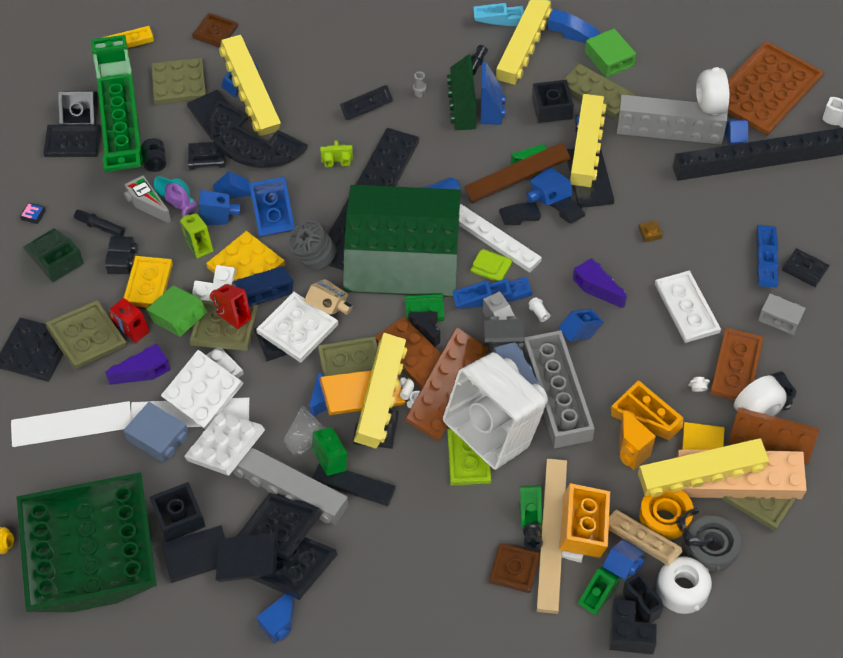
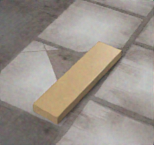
(643, 537)

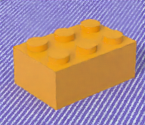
(585, 520)

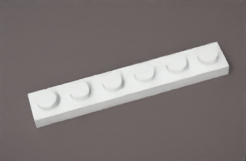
(498, 239)

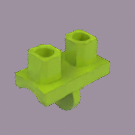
(336, 153)

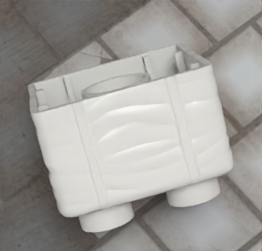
(495, 409)

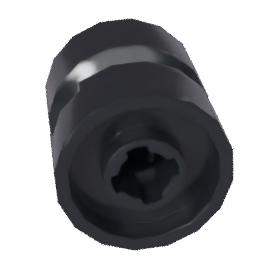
(153, 155)

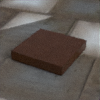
(214, 30)
(514, 568)

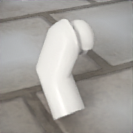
(408, 386)

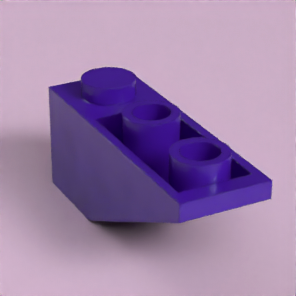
(596, 282)
(140, 367)

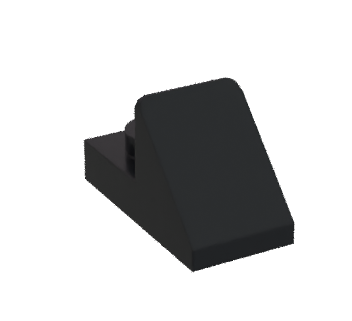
(425, 324)

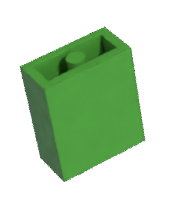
(610, 52)
(176, 310)

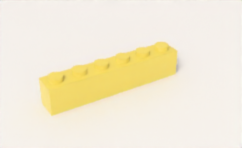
(523, 41)
(249, 85)
(587, 140)
(380, 391)
(703, 467)

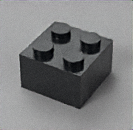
(552, 101)
(177, 511)

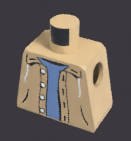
(328, 298)

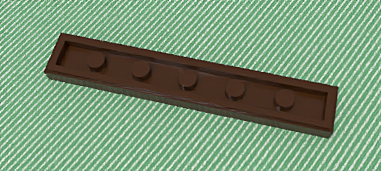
(517, 172)

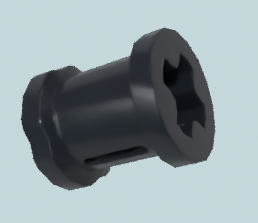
(532, 533)

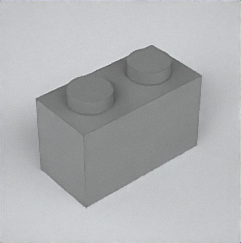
(781, 314)

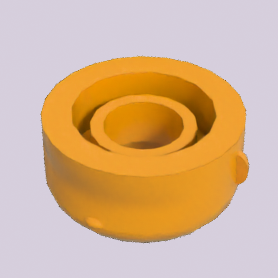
(673, 502)

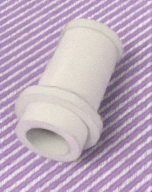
(538, 308)

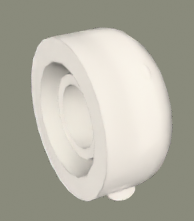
(713, 91)
(762, 396)
(682, 599)

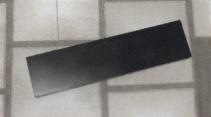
(357, 485)

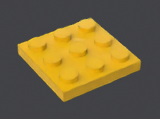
(247, 257)

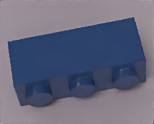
(265, 285)

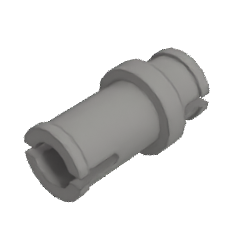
(419, 85)

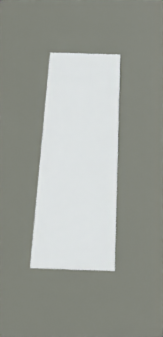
(236, 407)
(70, 424)

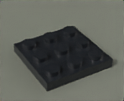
(31, 351)
(284, 517)
(301, 570)

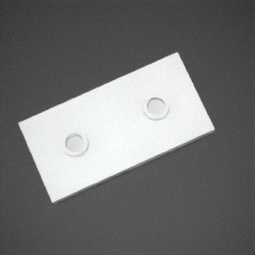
(687, 306)

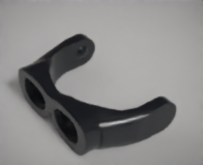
(688, 537)

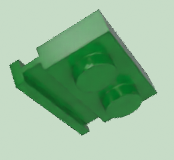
(425, 303)

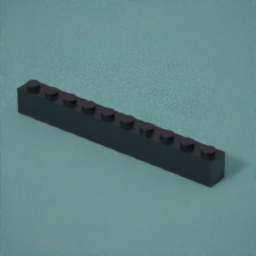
(758, 154)

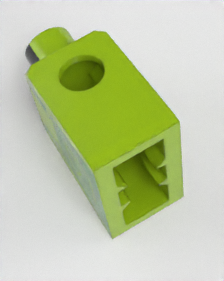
(194, 227)

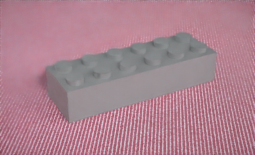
(669, 120)
(566, 408)

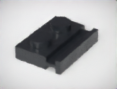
(805, 267)

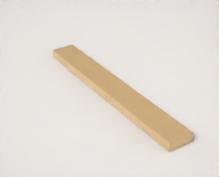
(551, 530)

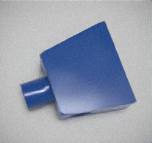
(549, 187)
(215, 208)

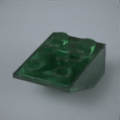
(54, 254)

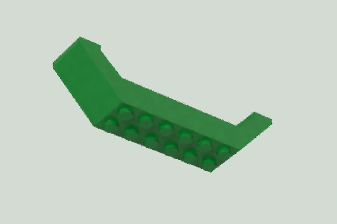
(117, 104)

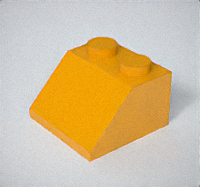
(634, 441)

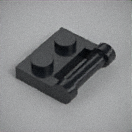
(204, 155)

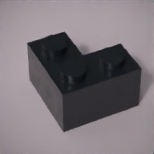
(630, 635)

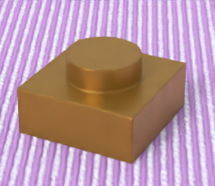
(650, 231)

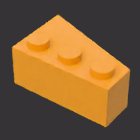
(648, 410)

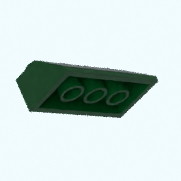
(462, 94)

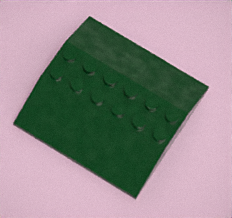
(401, 240)
(85, 545)

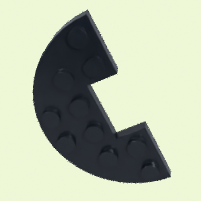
(247, 147)

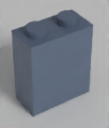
(156, 432)

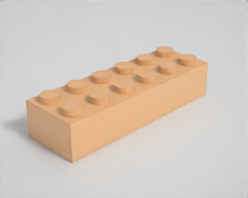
(781, 479)

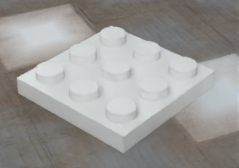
(297, 327)
(202, 389)
(224, 443)

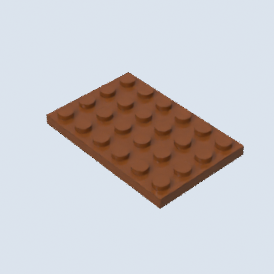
(769, 87)

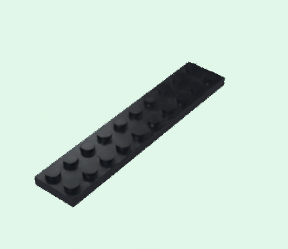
(382, 169)

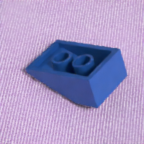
(491, 98)
(272, 206)

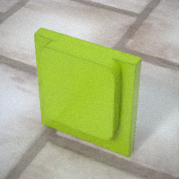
(491, 265)

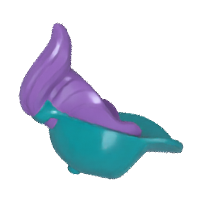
(175, 192)

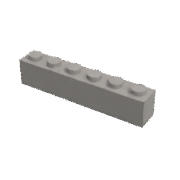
(291, 484)

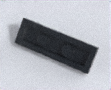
(366, 102)

